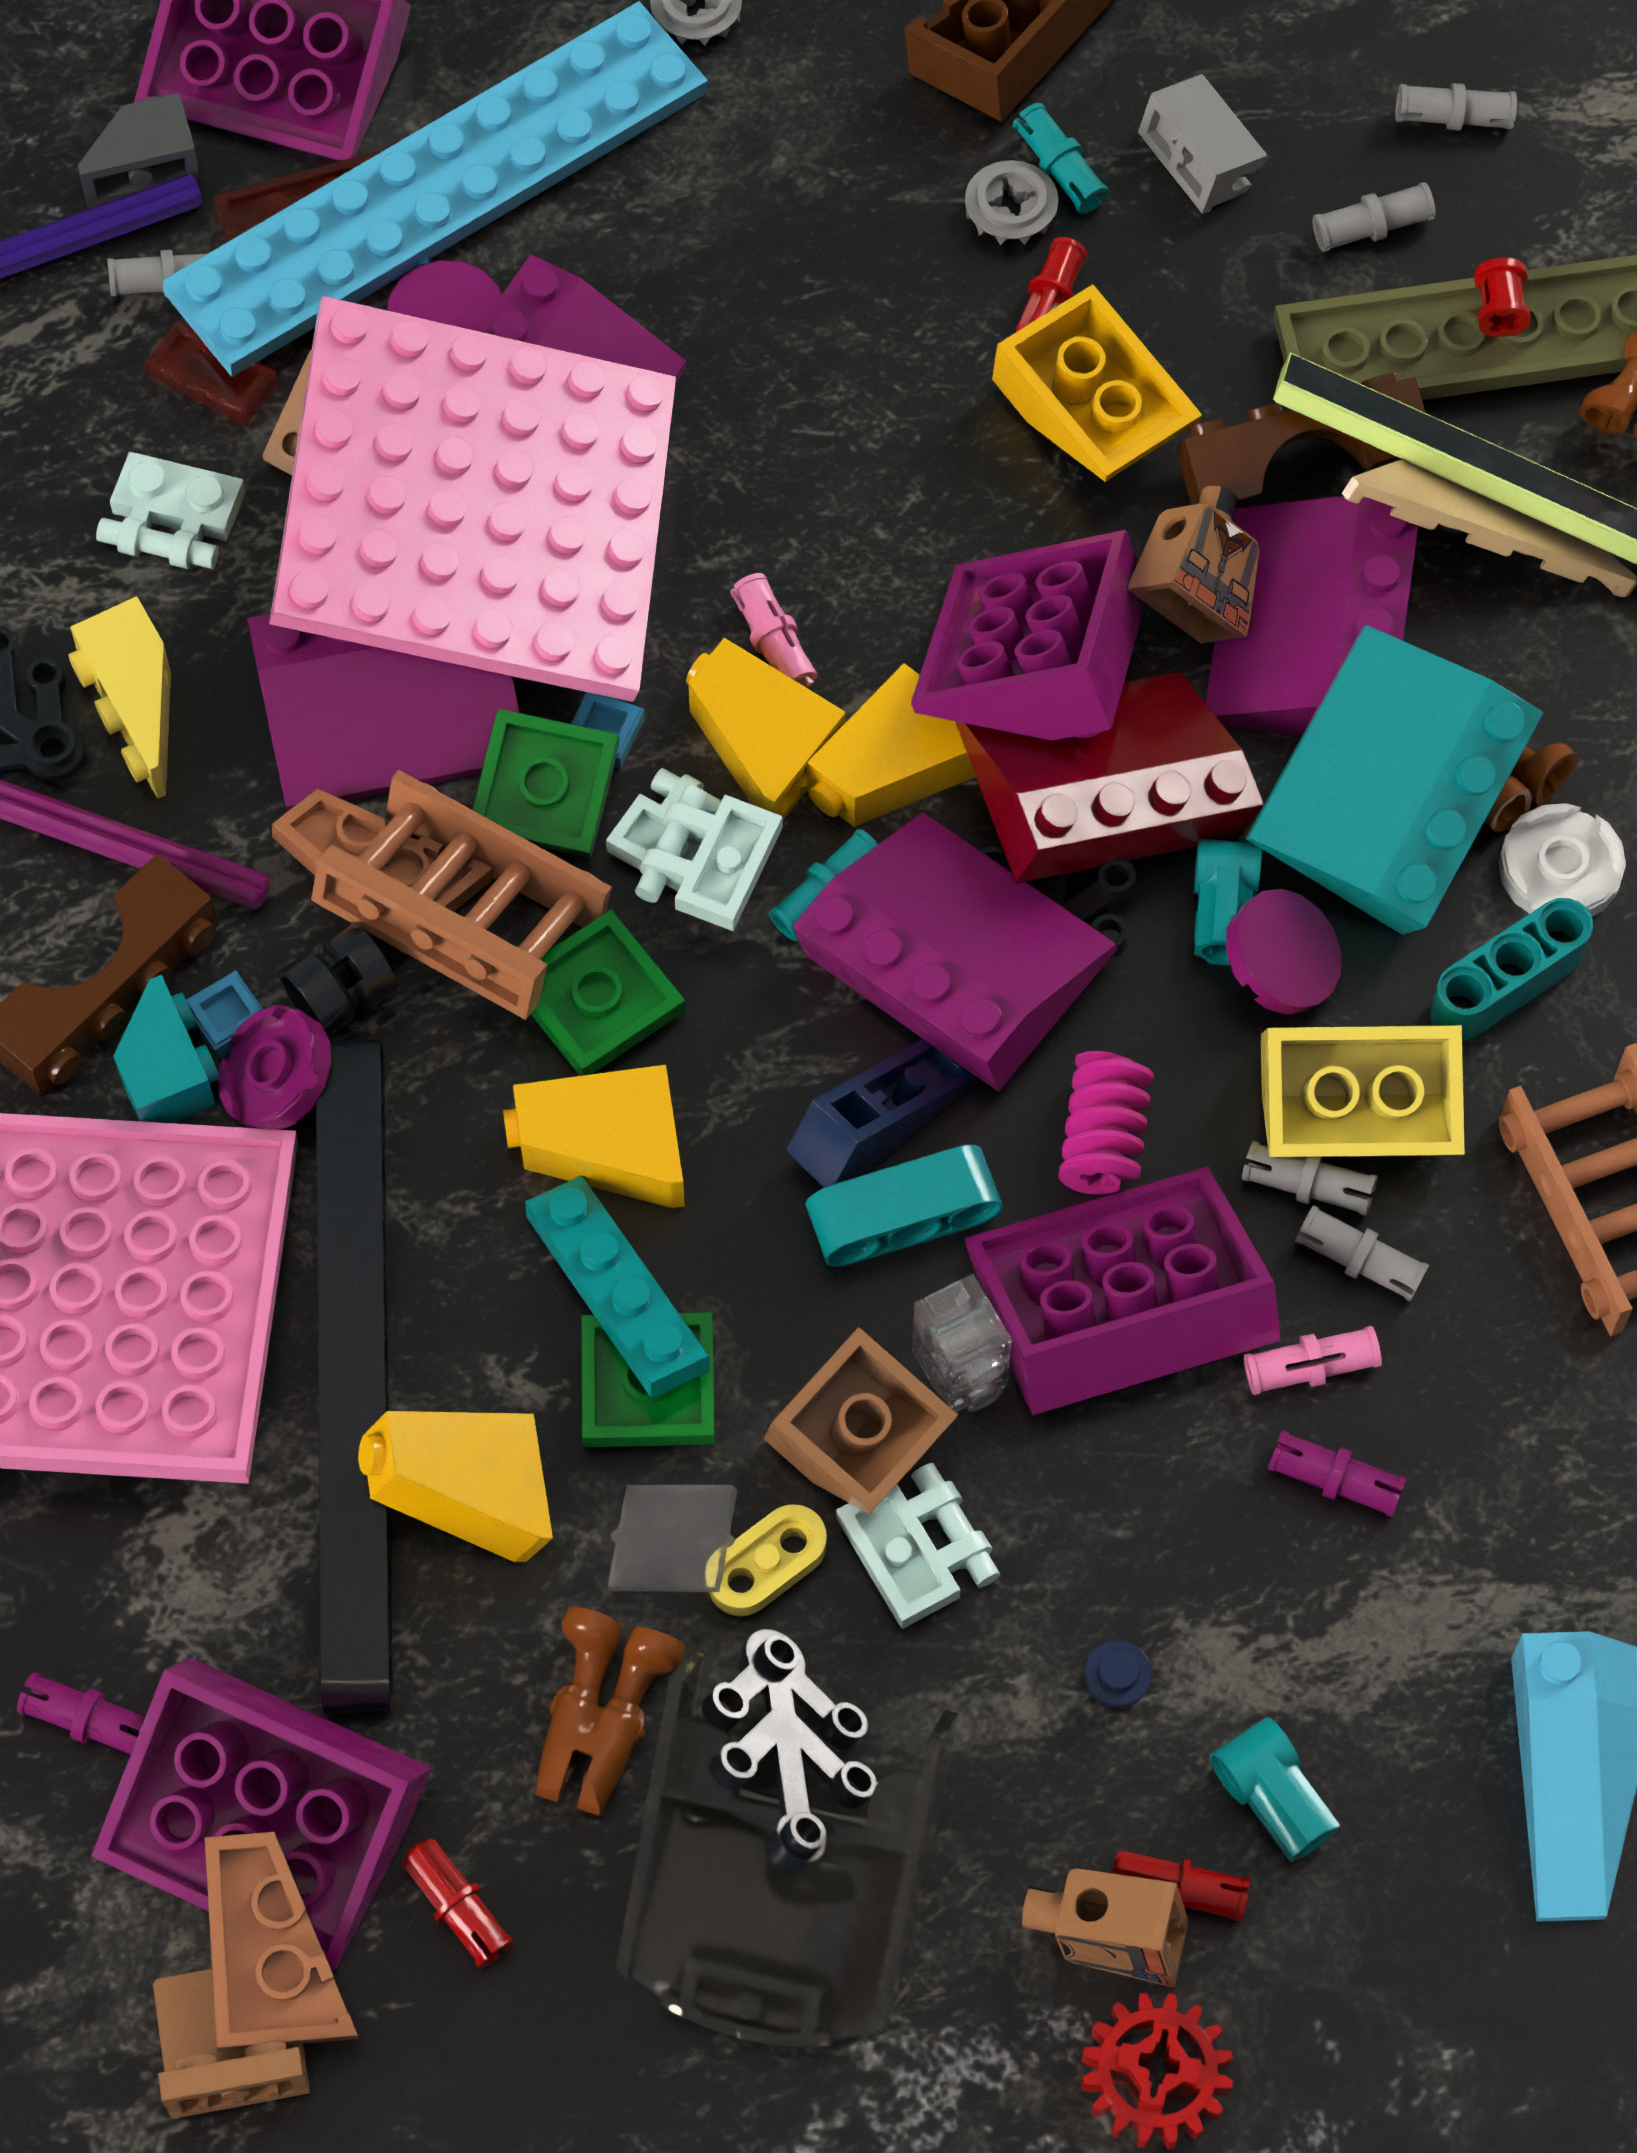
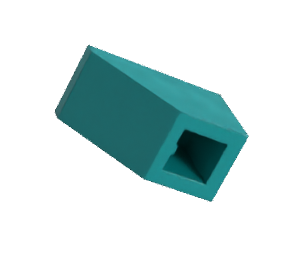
(158, 1061)

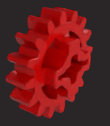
(1183, 2078)

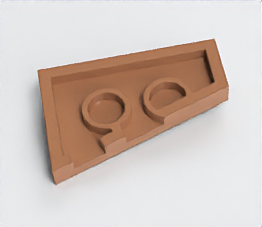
(330, 820)
(264, 1951)

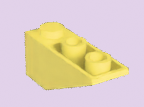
(132, 675)

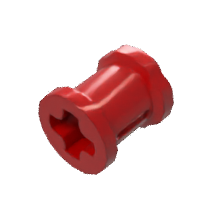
(1502, 297)

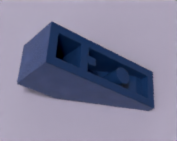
(875, 1112)

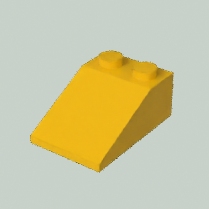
(1092, 385)

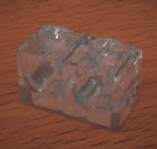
(961, 1345)

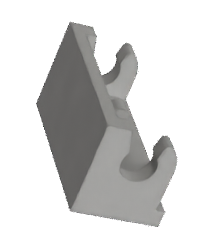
(1200, 142)

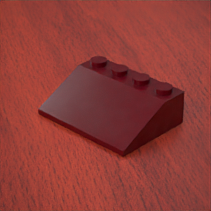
(1124, 794)

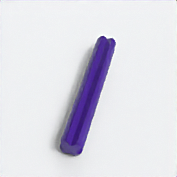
(98, 224)

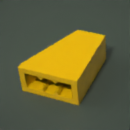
(760, 724)
(886, 756)
(604, 1127)
(462, 1475)

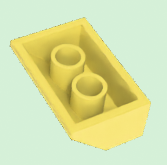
(1363, 1091)

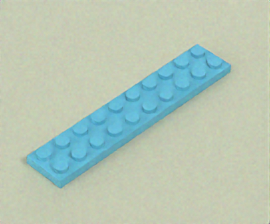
(434, 187)

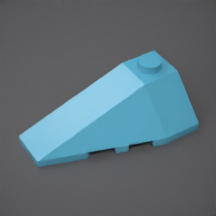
(1576, 1765)

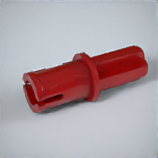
(1054, 281)
(1198, 1887)
(457, 1902)

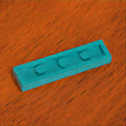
(617, 1287)

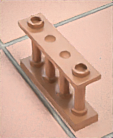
(439, 936)
(1525, 1132)

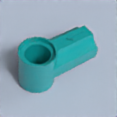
(1224, 879)
(1265, 1773)

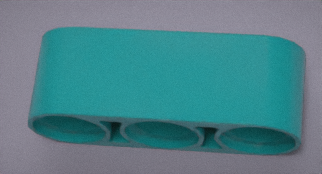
(1522, 945)
(903, 1205)

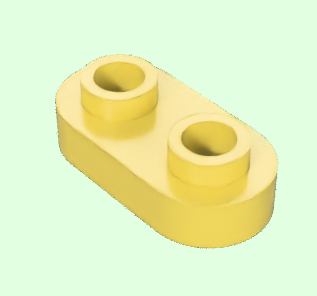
(766, 1563)

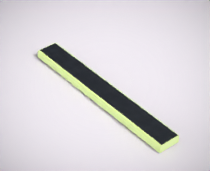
(1458, 456)

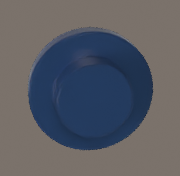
(1117, 1673)

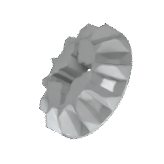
(708, 22)
(1026, 186)

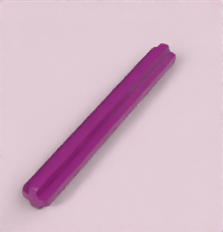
(130, 844)

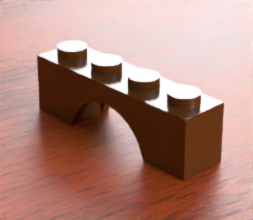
(1240, 453)
(53, 1028)

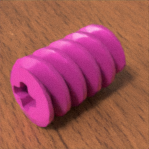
(1104, 1123)

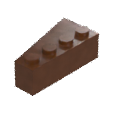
(995, 48)

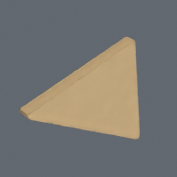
(1431, 499)

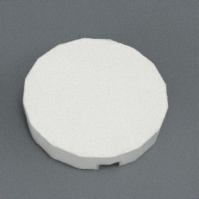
(1561, 855)

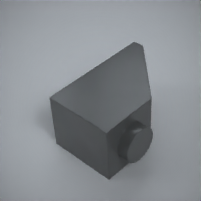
(138, 150)

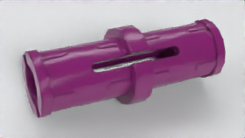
(1337, 1473)
(82, 1713)

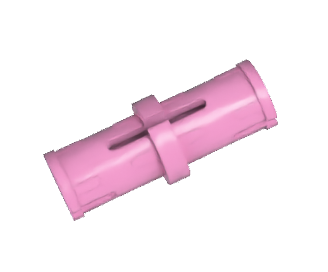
(772, 630)
(1356, 1349)

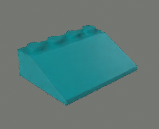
(1394, 778)

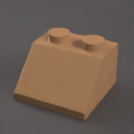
(859, 1423)

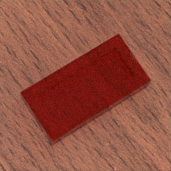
(192, 369)

